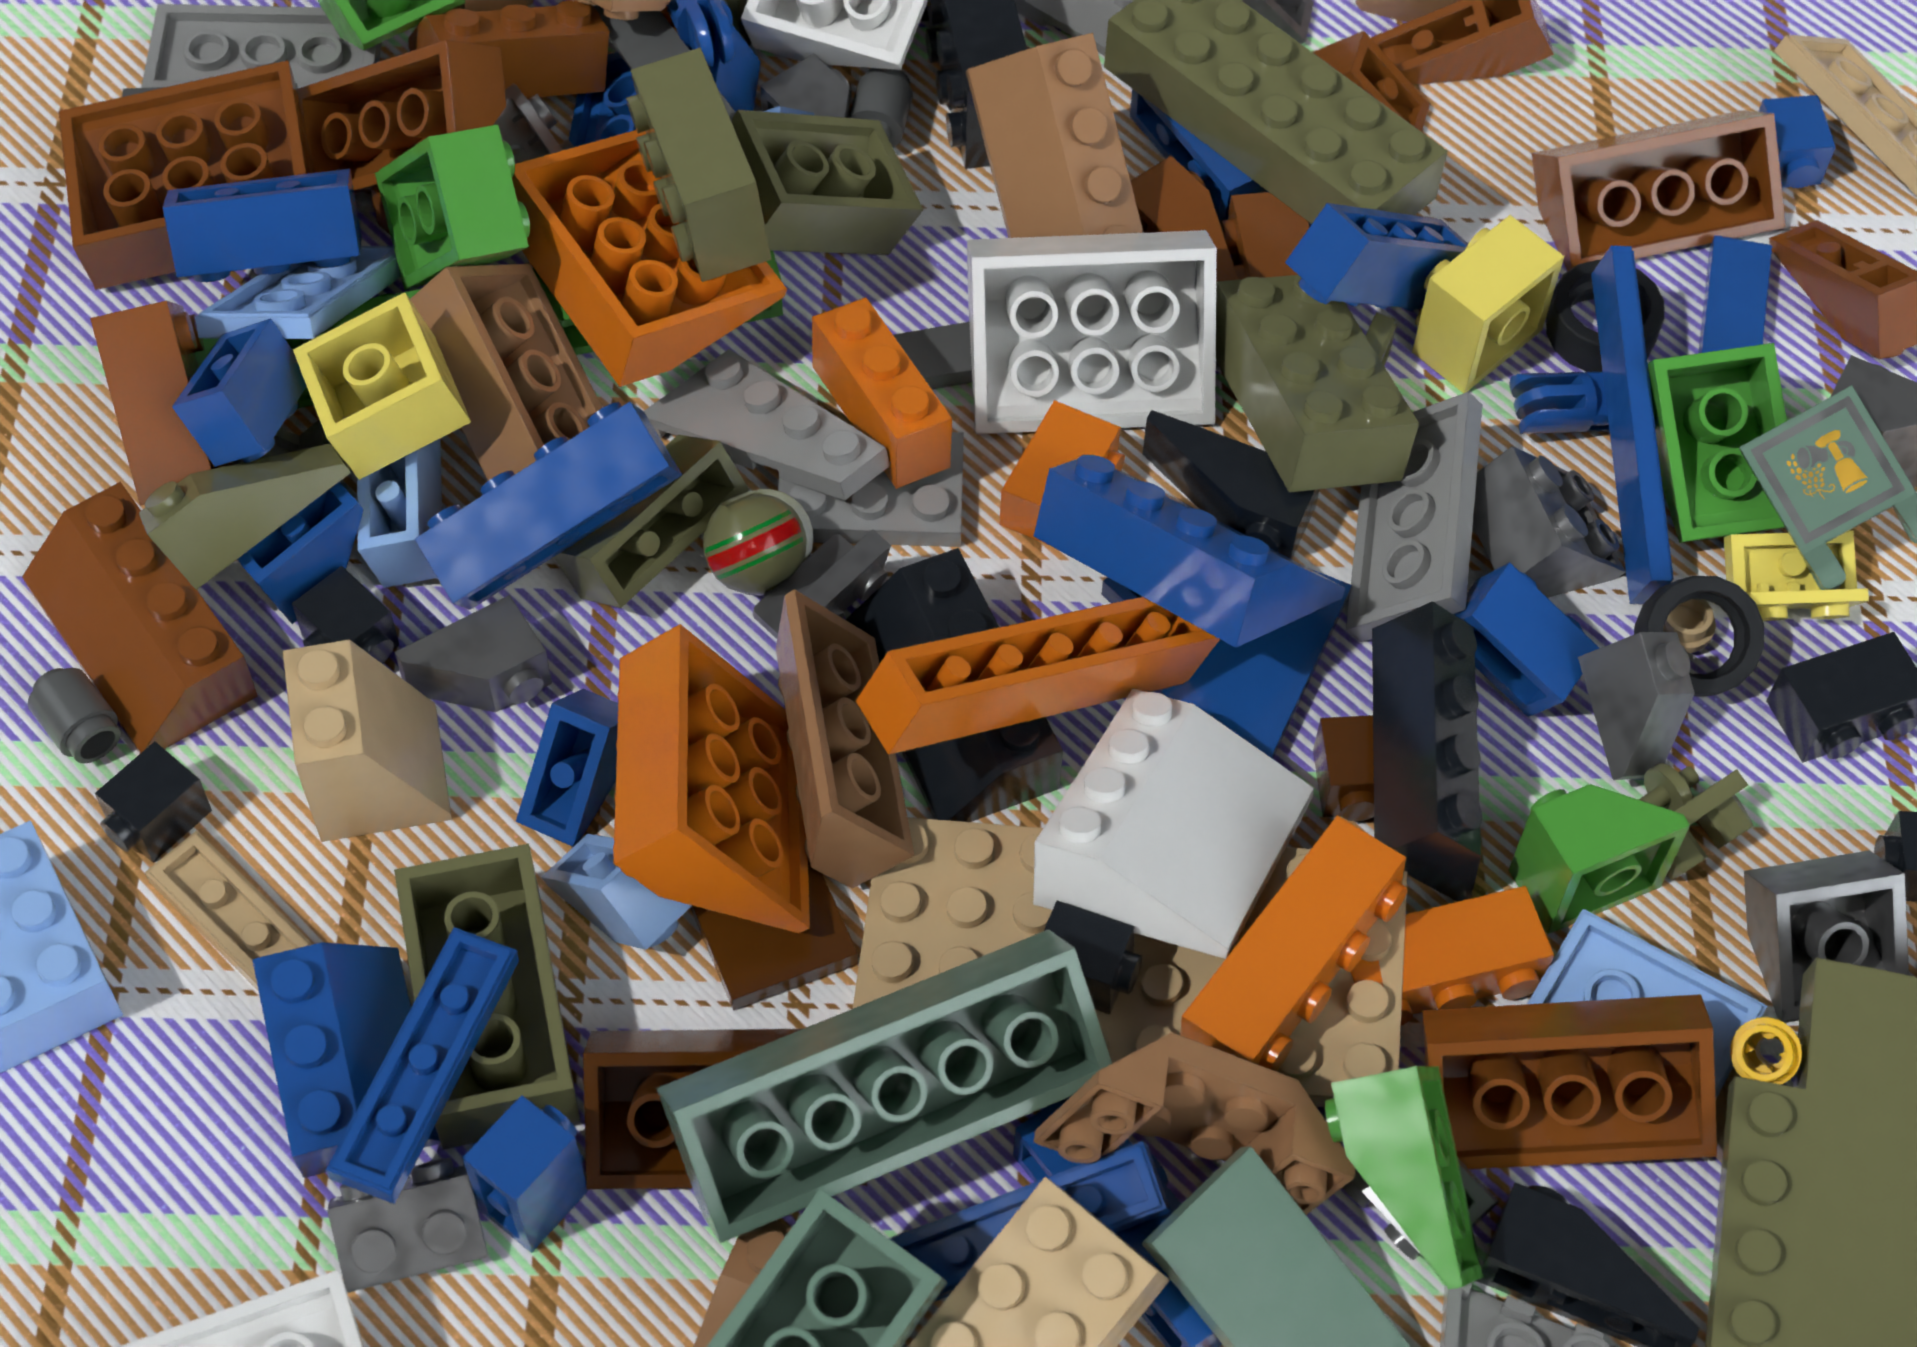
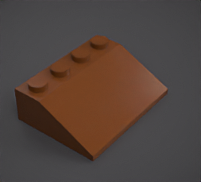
(181, 136)

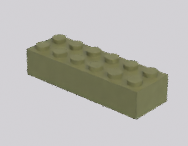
(1272, 107)

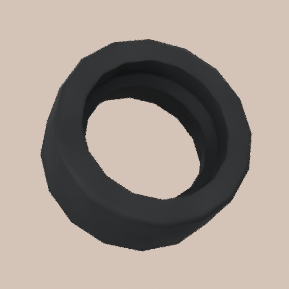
(1580, 344)
(1741, 612)

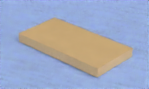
(1858, 98)

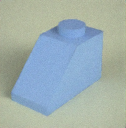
(610, 898)

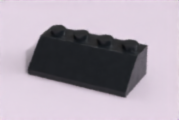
(1428, 747)
(974, 772)

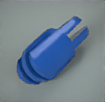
(704, 26)
(1560, 402)

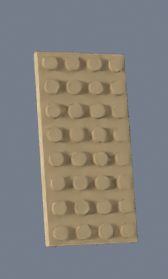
(975, 894)

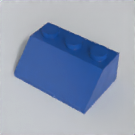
(328, 1031)

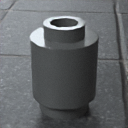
(884, 97)
(74, 714)

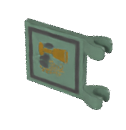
(1828, 477)

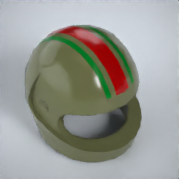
(757, 540)

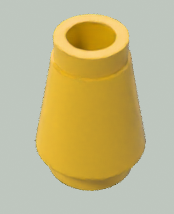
(1747, 1056)

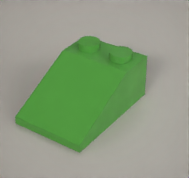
(452, 204)
(1702, 416)
(1406, 1152)

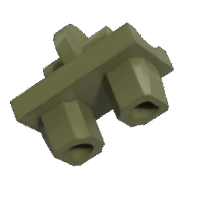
(1714, 808)

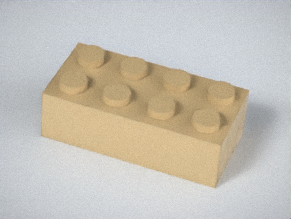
(1048, 1283)

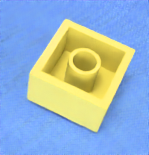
(1486, 302)
(381, 386)

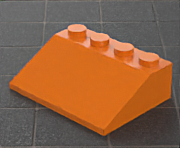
(617, 266)
(707, 786)

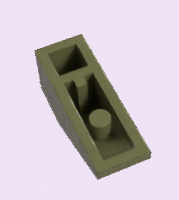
(231, 508)

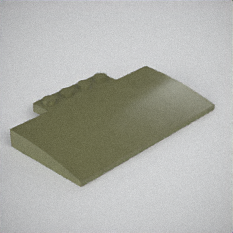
(1825, 1178)

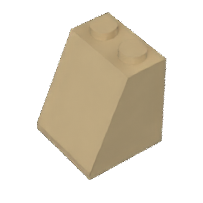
(363, 743)

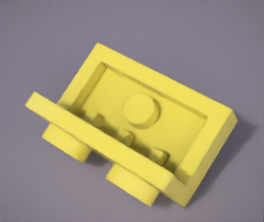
(1779, 579)

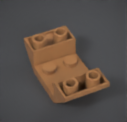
(1206, 1104)

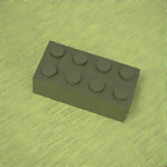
(1311, 386)
(525, 1037)

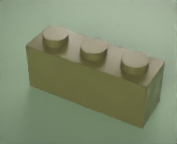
(643, 540)

